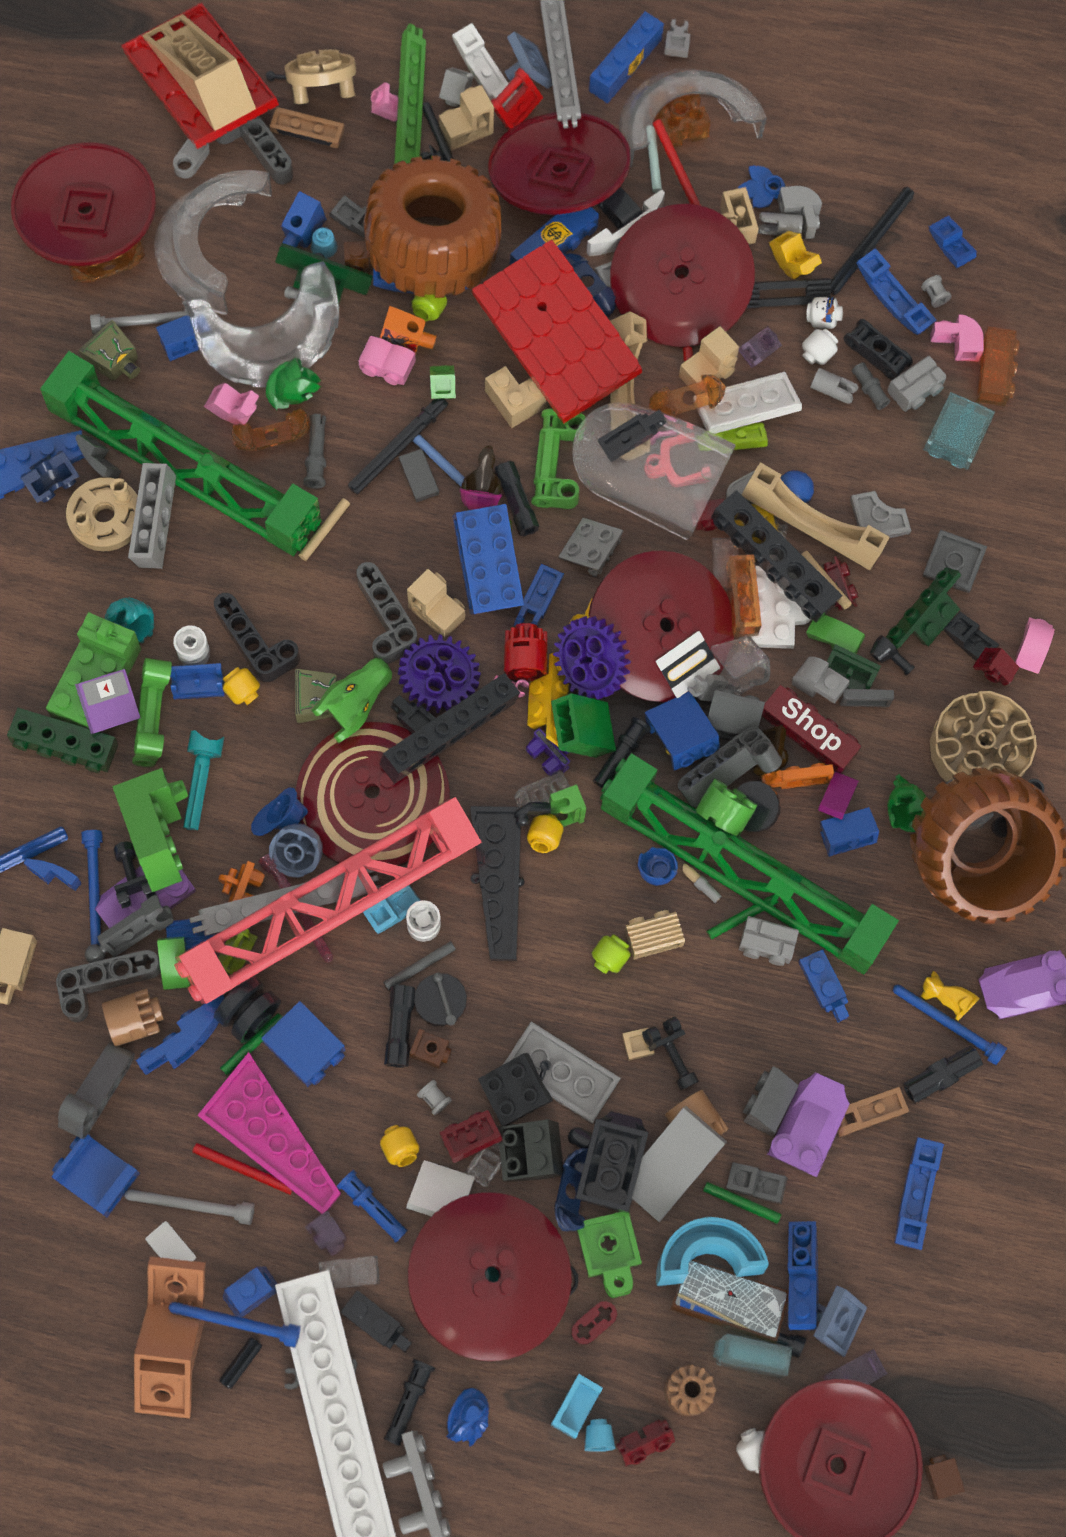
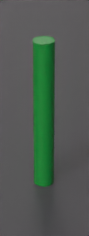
(736, 919)
(250, 1046)
(742, 1202)

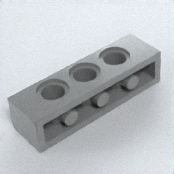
(152, 515)

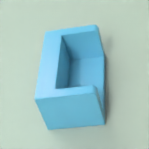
(576, 1406)

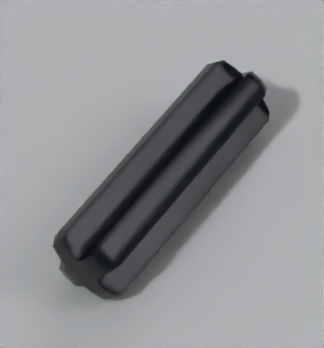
(240, 1363)

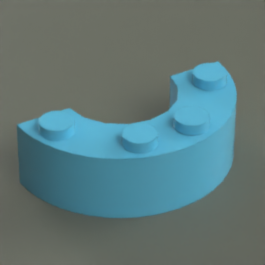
(713, 1237)

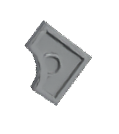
(873, 512)

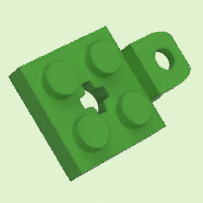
(610, 1264)

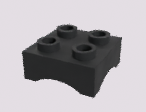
(515, 1089)

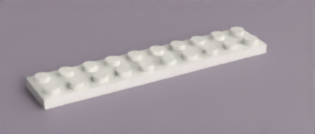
(335, 1408)

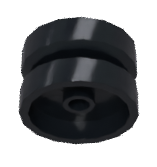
(247, 1009)

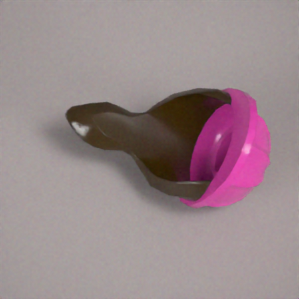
(482, 486)

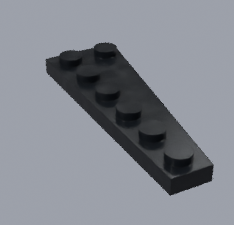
(499, 877)

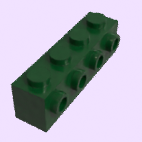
(62, 740)

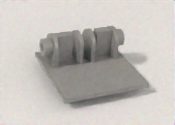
(591, 545)

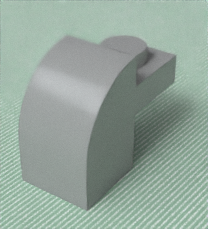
(803, 202)
(817, 677)

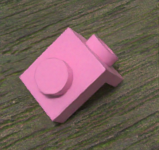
(384, 103)

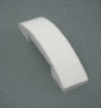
(479, 62)
(606, 242)

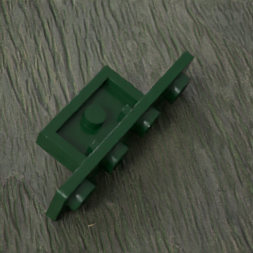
(343, 275)
(929, 613)

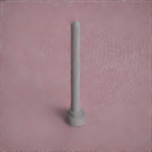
(99, 321)
(241, 1212)

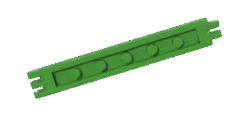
(410, 94)

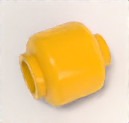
(241, 686)
(545, 833)
(399, 1146)

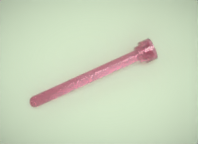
(269, 866)

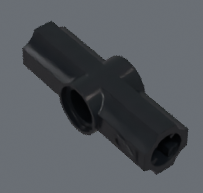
(942, 1074)

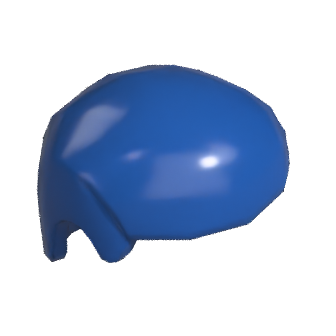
(799, 484)
(657, 866)

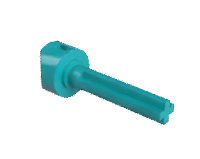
(204, 750)

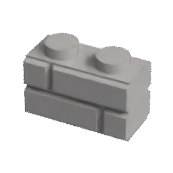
(916, 384)
(768, 941)

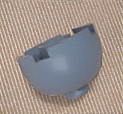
(296, 850)

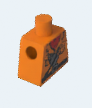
(406, 330)

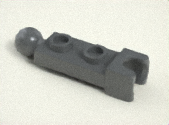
(131, 930)

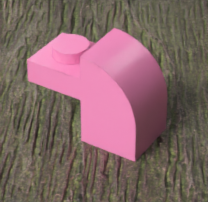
(965, 335)
(231, 405)
(1034, 645)

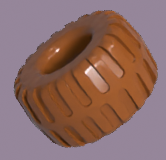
(424, 255)
(1013, 876)

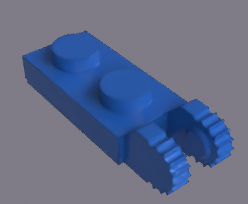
(540, 594)

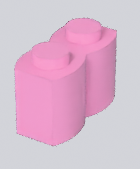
(386, 361)

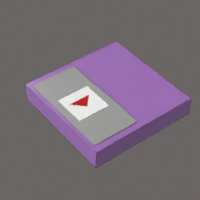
(107, 701)

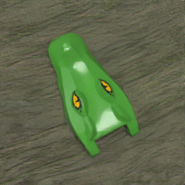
(353, 697)

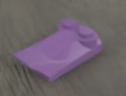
(112, 911)
(1025, 985)
(810, 1124)

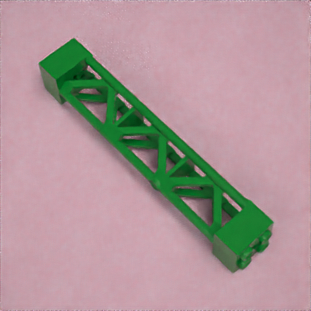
(288, 515)
(635, 787)

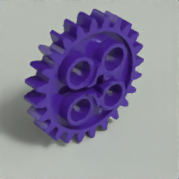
(592, 657)
(419, 681)

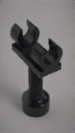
(125, 853)
(674, 1030)

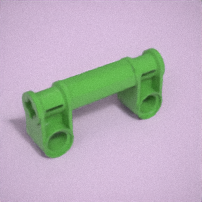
(547, 462)
(148, 742)

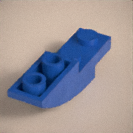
(178, 1047)
(803, 1276)

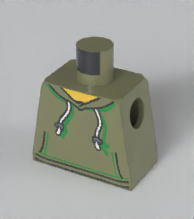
(111, 353)
(308, 691)

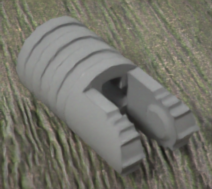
(784, 222)
(834, 386)

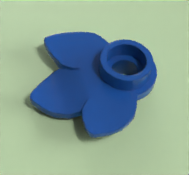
(759, 186)

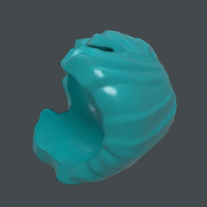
(132, 615)

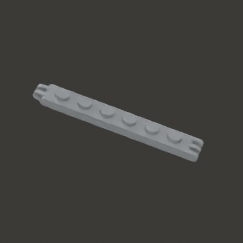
(560, 61)
(222, 916)

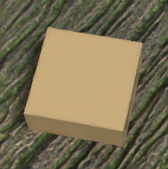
(635, 1045)

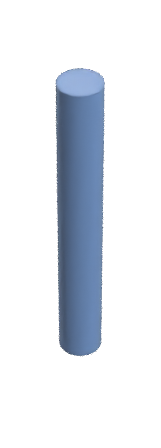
(439, 459)

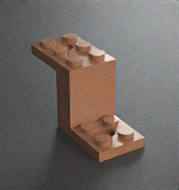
(168, 1340)

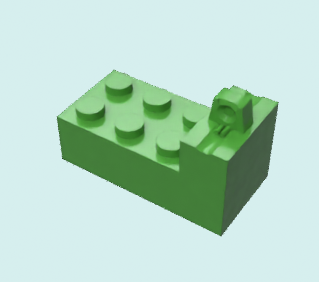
(101, 650)
(147, 808)

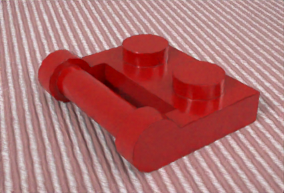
(520, 104)

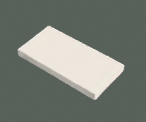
(751, 403)

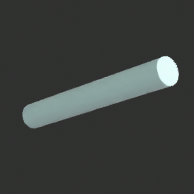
(654, 163)

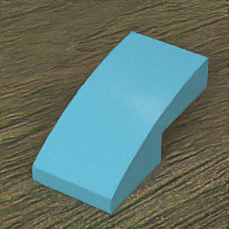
(391, 910)

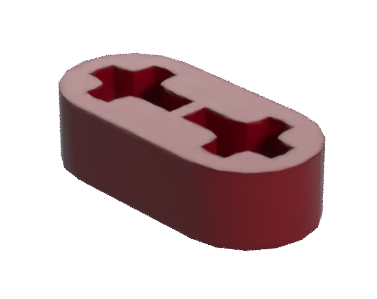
(589, 1318)

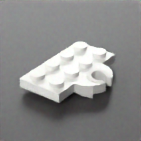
(777, 613)

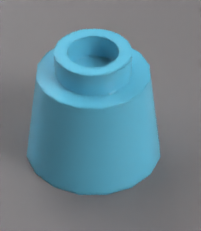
(324, 242)
(599, 1436)

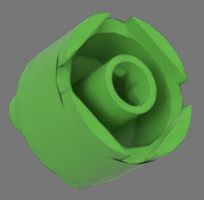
(726, 808)

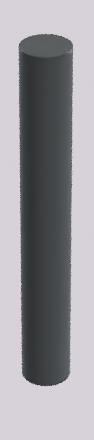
(419, 965)

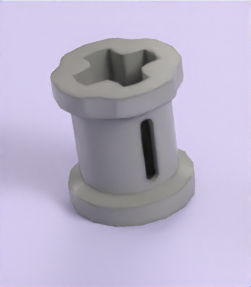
(936, 291)
(434, 1097)

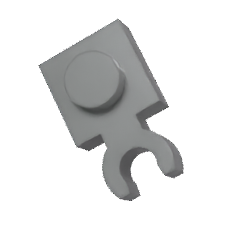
(677, 40)
(705, 687)

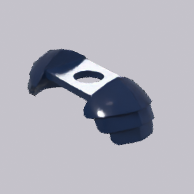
(601, 293)
(567, 1209)

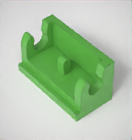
(568, 802)

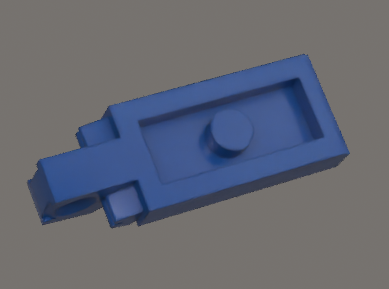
(825, 984)

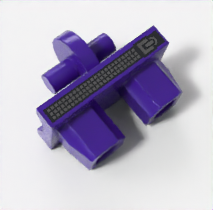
(556, 761)

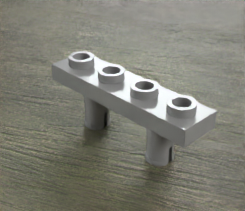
(423, 1475)

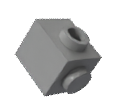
(454, 83)

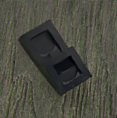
(968, 636)

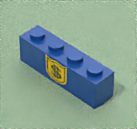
(626, 57)
(565, 231)

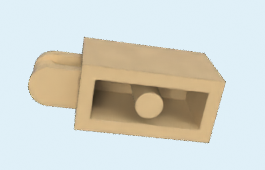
(15, 960)

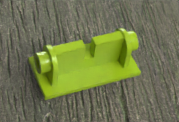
(243, 941)

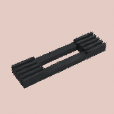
(814, 289)

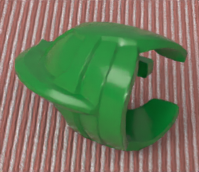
(290, 383)
(904, 804)

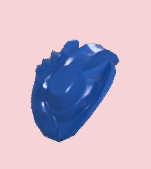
(468, 1416)

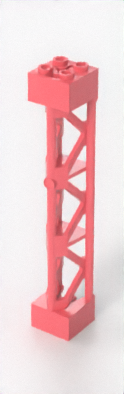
(450, 833)

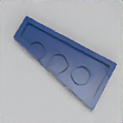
(18, 458)

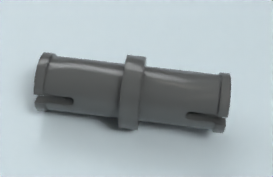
(871, 386)

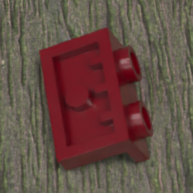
(470, 1136)

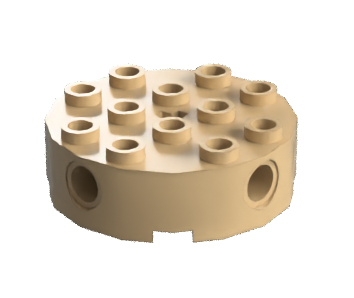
(988, 719)

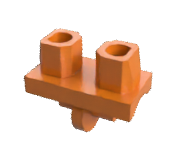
(246, 875)

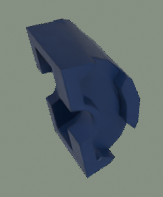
(49, 475)

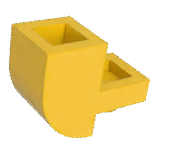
(792, 255)

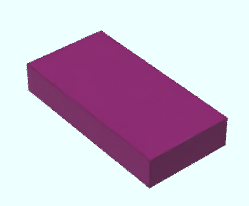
(838, 795)

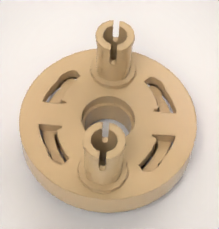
(320, 70)
(83, 524)

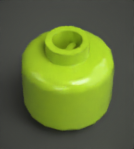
(428, 307)
(611, 954)

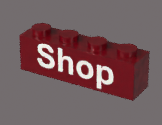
(810, 729)

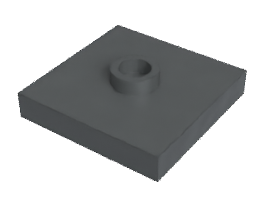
(957, 554)

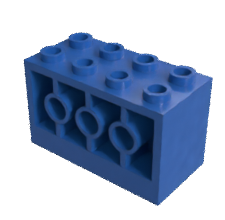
(488, 559)

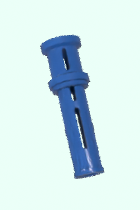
(363, 1197)

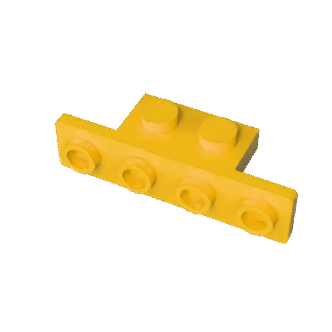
(541, 694)

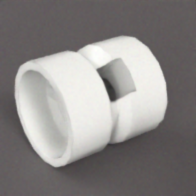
(191, 646)
(423, 921)

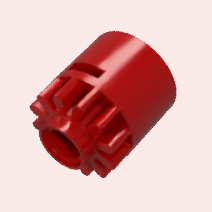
(525, 652)

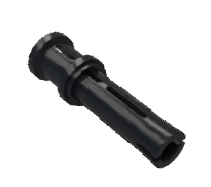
(627, 743)
(414, 1388)

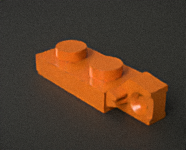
(799, 777)

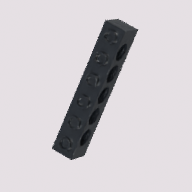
(773, 543)
(449, 728)

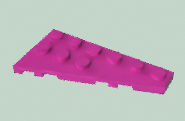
(258, 1124)

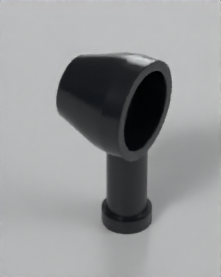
(884, 650)

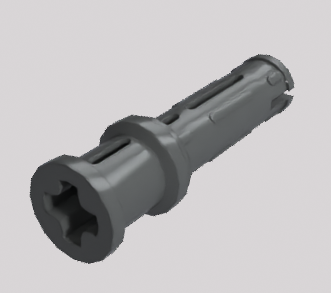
(315, 461)

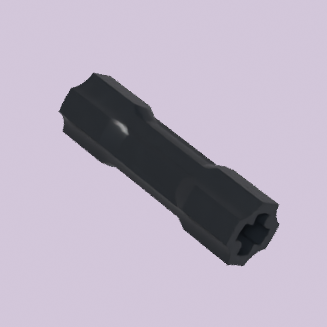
(522, 512)
(398, 1045)

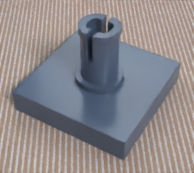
(529, 60)
(839, 1321)

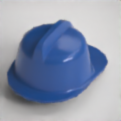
(279, 813)

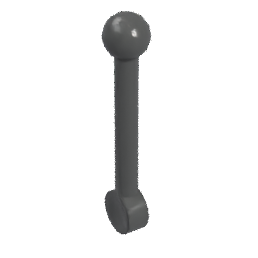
(450, 1019)

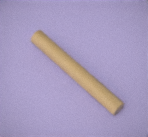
(324, 529)
(844, 601)

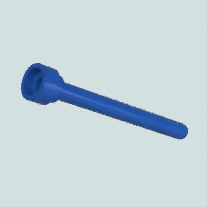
(92, 841)
(992, 1050)
(287, 1334)

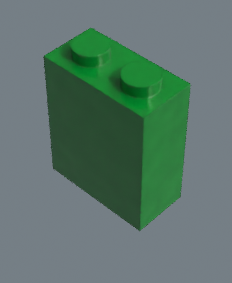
(583, 725)

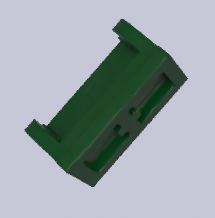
(853, 667)

